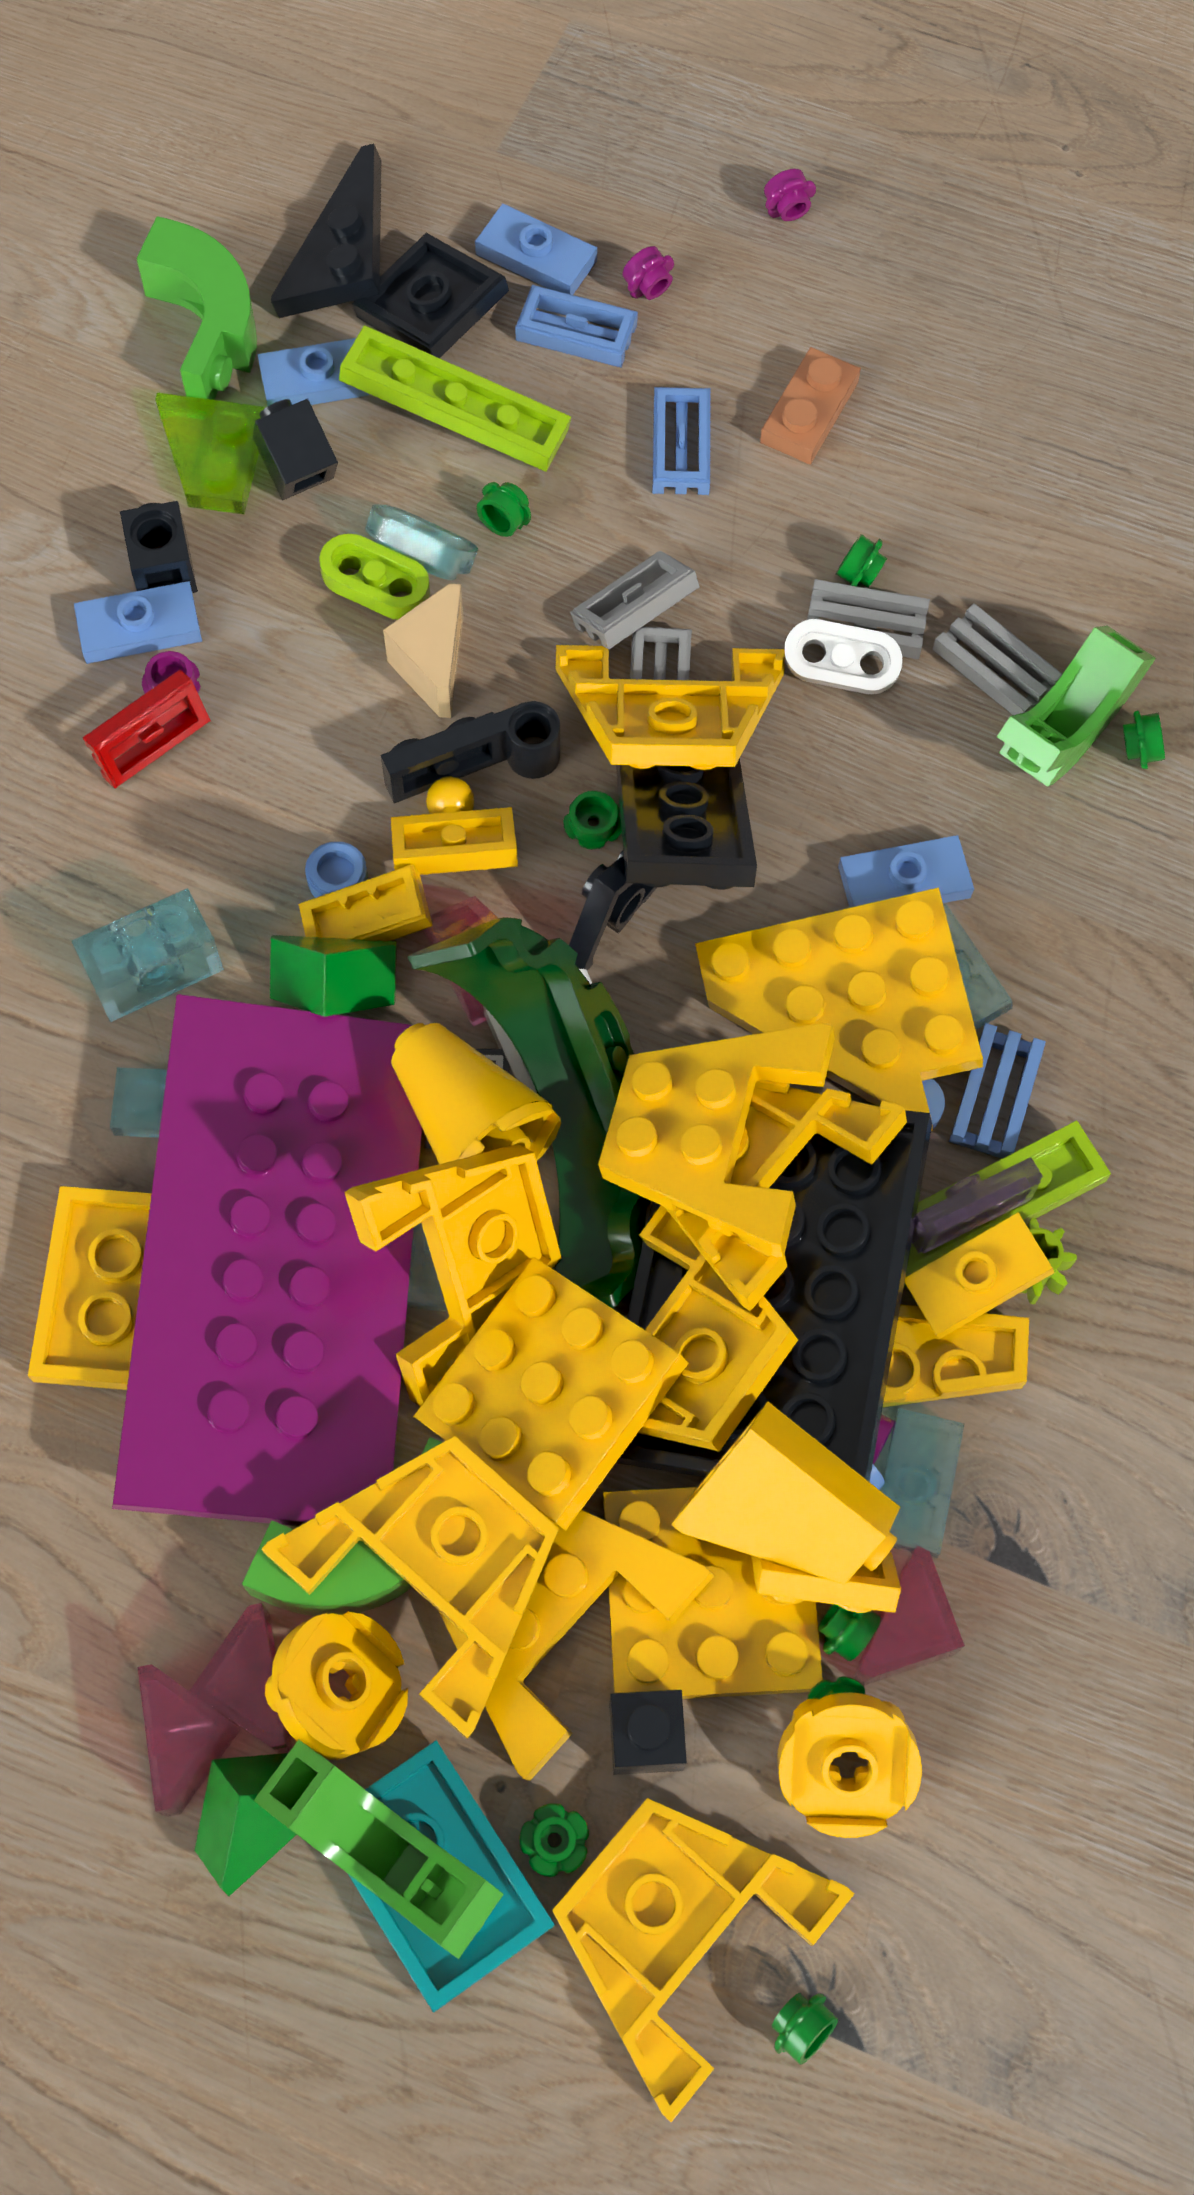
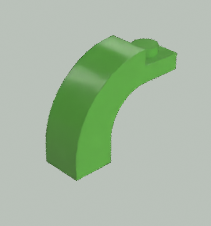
(202, 276)
(1077, 707)
(354, 1585)
(379, 1848)

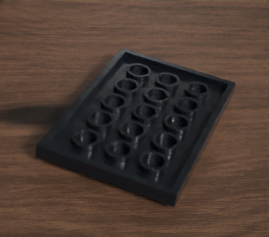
(836, 1297)

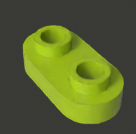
(379, 575)

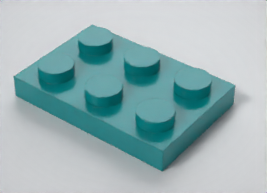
(440, 1806)

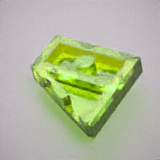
(211, 449)

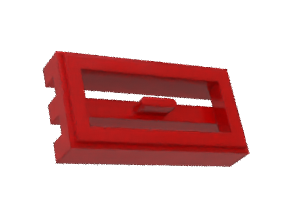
(144, 722)

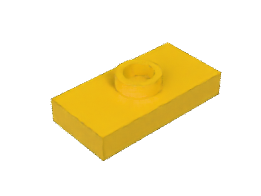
(371, 909)
(978, 1275)

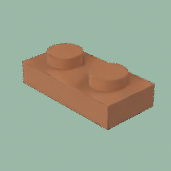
(810, 405)

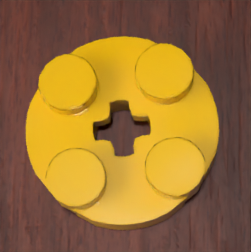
(302, 1690)
(843, 1724)

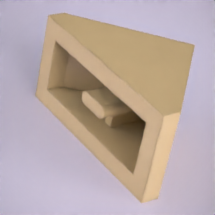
(426, 647)

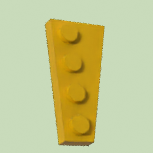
(972, 1360)

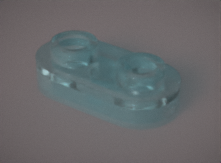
(440, 549)

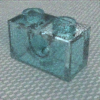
(148, 954)

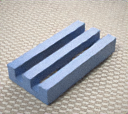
(573, 333)
(681, 478)
(1011, 1046)

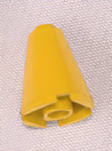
(466, 1098)

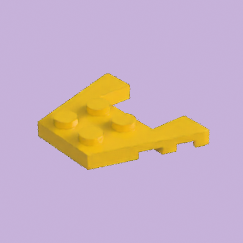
(671, 720)
(685, 1120)
(774, 1133)
(482, 1230)
(726, 1346)
(457, 1542)
(573, 1577)
(654, 1912)

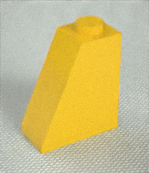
(791, 1503)

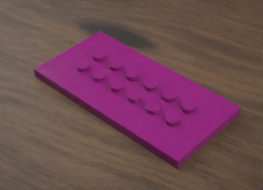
(259, 1313)

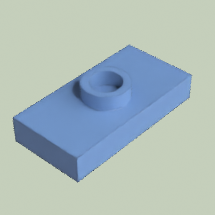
(536, 250)
(307, 373)
(137, 622)
(907, 870)

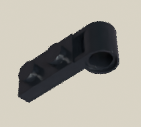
(475, 745)

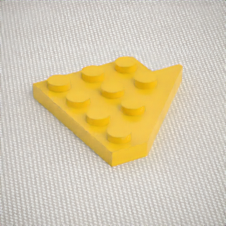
(873, 973)

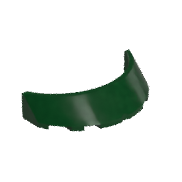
(577, 1062)

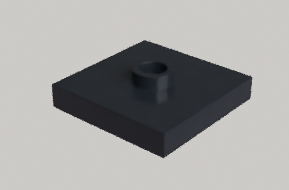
(432, 296)

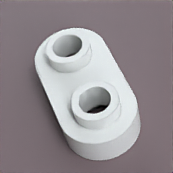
(843, 650)

